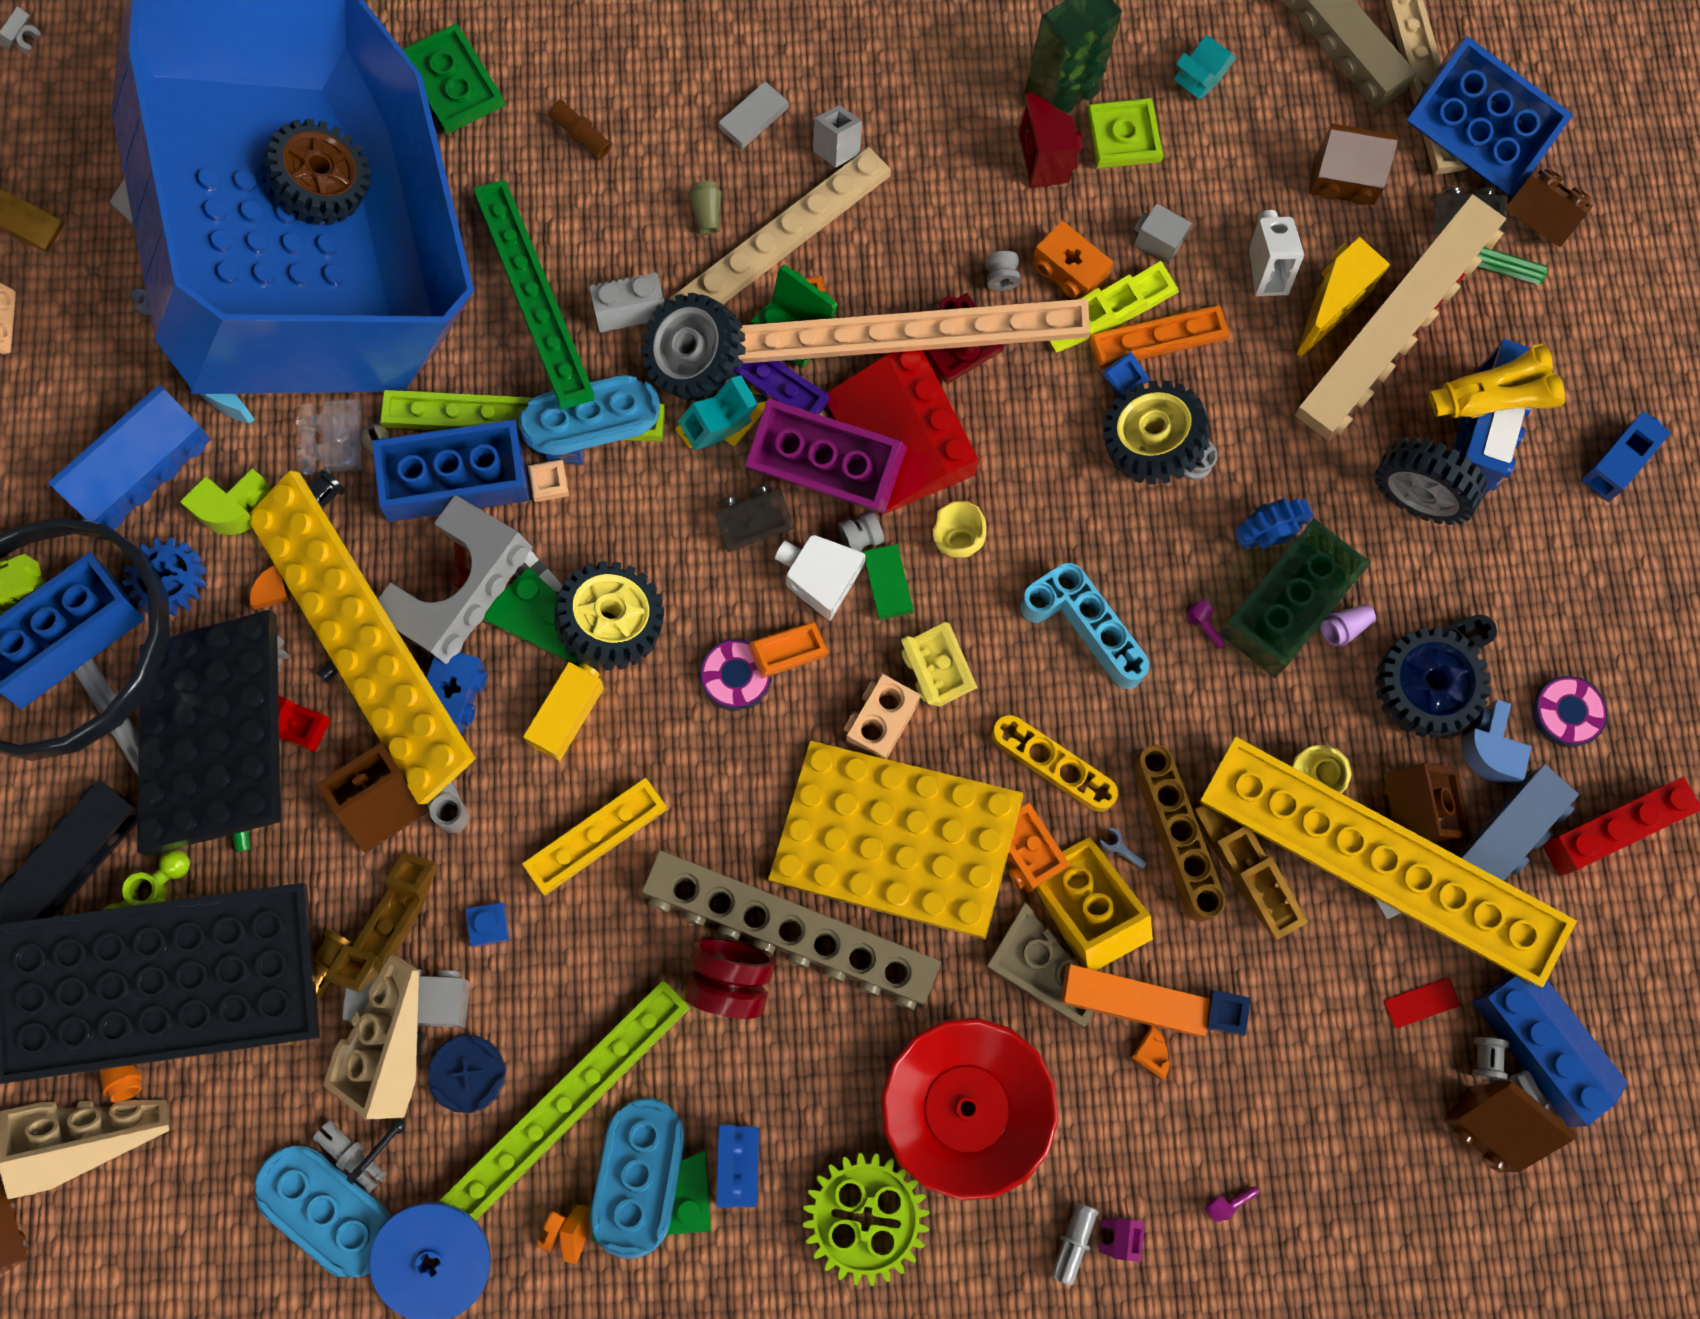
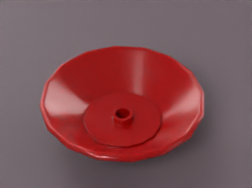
(1010, 1119)

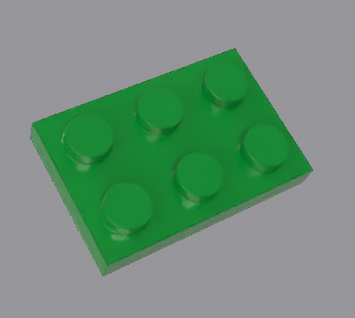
(454, 79)

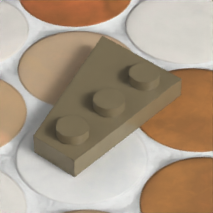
(1036, 964)

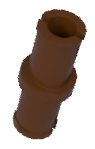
(580, 129)

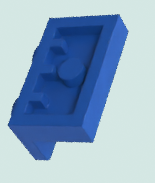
(737, 1166)

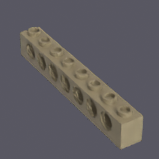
(671, 871)

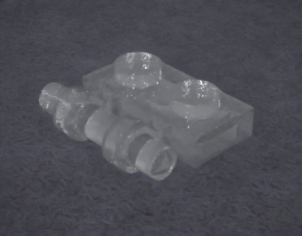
(340, 436)

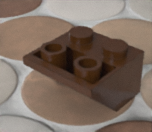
(1550, 205)
(371, 798)

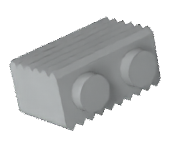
(627, 301)

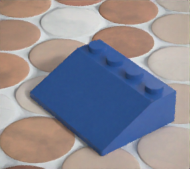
(1488, 116)

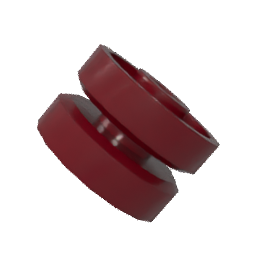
(728, 978)

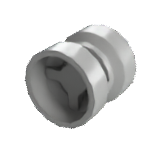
(861, 531)

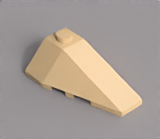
(377, 1061)
(53, 1145)

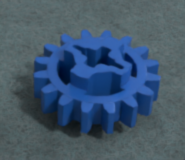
(1274, 523)
(179, 585)

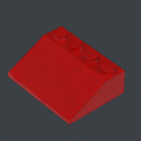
(907, 403)

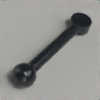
(396, 1127)

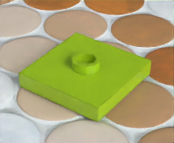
(1124, 133)

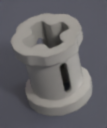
(1490, 1058)

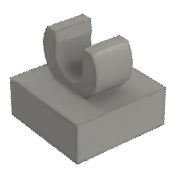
(15, 29)

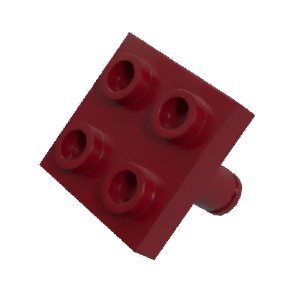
(955, 362)

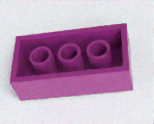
(826, 456)

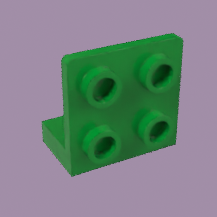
(795, 301)

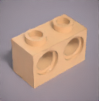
(889, 721)

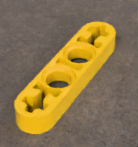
(1057, 758)

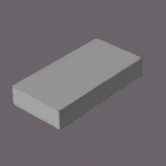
(753, 115)

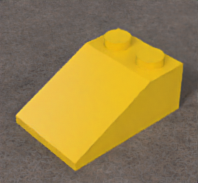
(1345, 286)
(1095, 908)

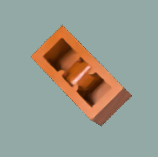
(1071, 261)

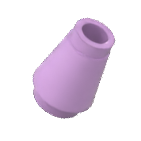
(1345, 625)

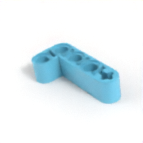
(1089, 629)

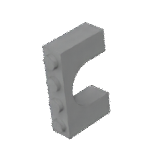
(495, 556)

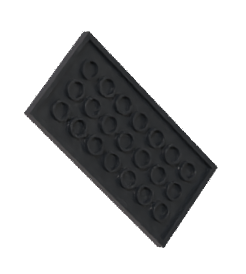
(156, 982)

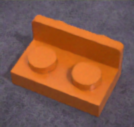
(1033, 852)

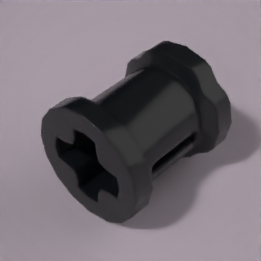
(325, 488)

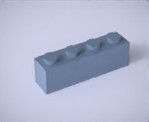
(1520, 824)

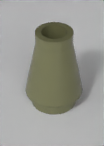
(706, 204)

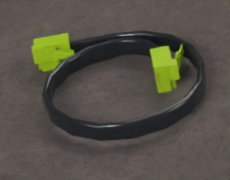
(22, 577)

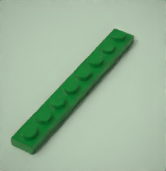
(533, 295)

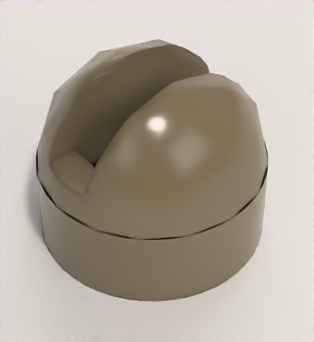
(366, 440)

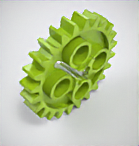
(859, 1255)

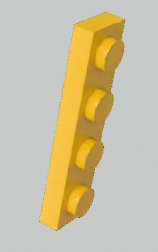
(595, 836)

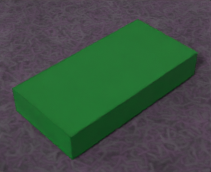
(888, 582)

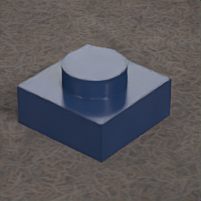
(1228, 1013)

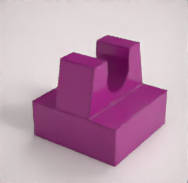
(1127, 1239)

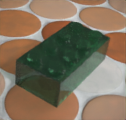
(1073, 51)
(1294, 598)

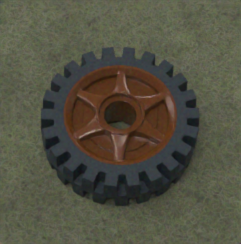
(315, 172)

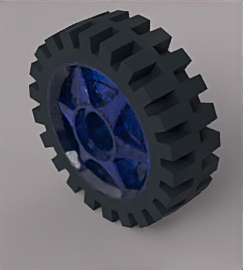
(1454, 668)

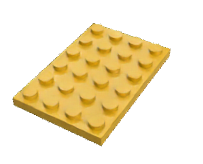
(897, 839)

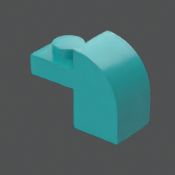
(1204, 67)
(719, 417)

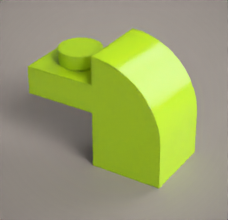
(227, 512)

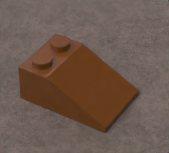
(1507, 1126)

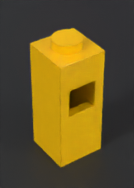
(564, 710)

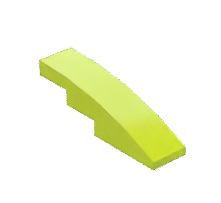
(1124, 301)

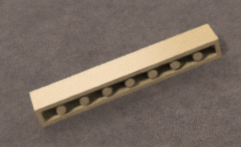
(1400, 316)

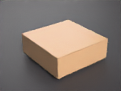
(548, 480)

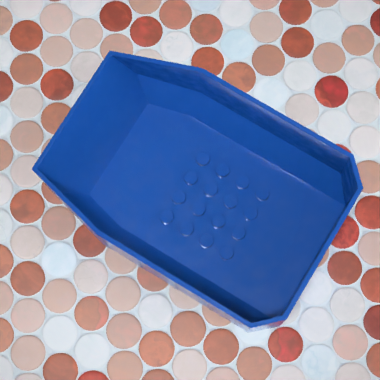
(228, 276)

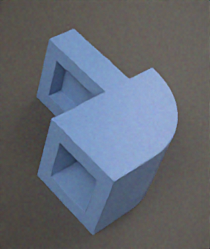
(1492, 754)

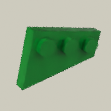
(528, 613)
(691, 1199)

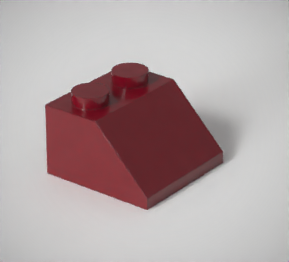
(1047, 142)

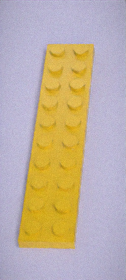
(360, 638)
(1389, 862)

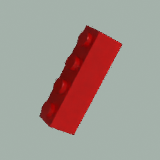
(1621, 826)

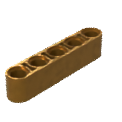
(1178, 851)

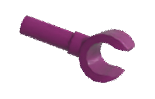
(1199, 616)
(1222, 1210)

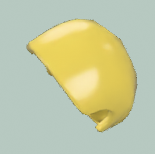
(959, 529)
(1325, 765)

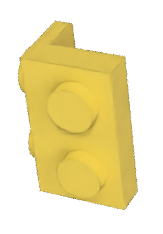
(938, 665)

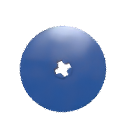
(441, 1233)

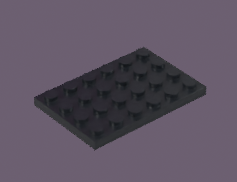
(211, 736)

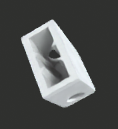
(1277, 243)
(821, 572)

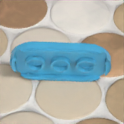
(619, 412)
(637, 1179)
(320, 1209)

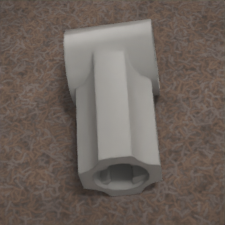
(449, 797)

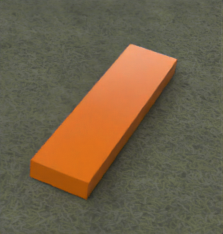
(1160, 336)
(1135, 1001)

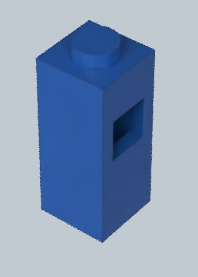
(1626, 456)

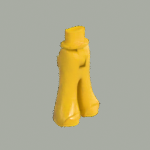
(1515, 385)

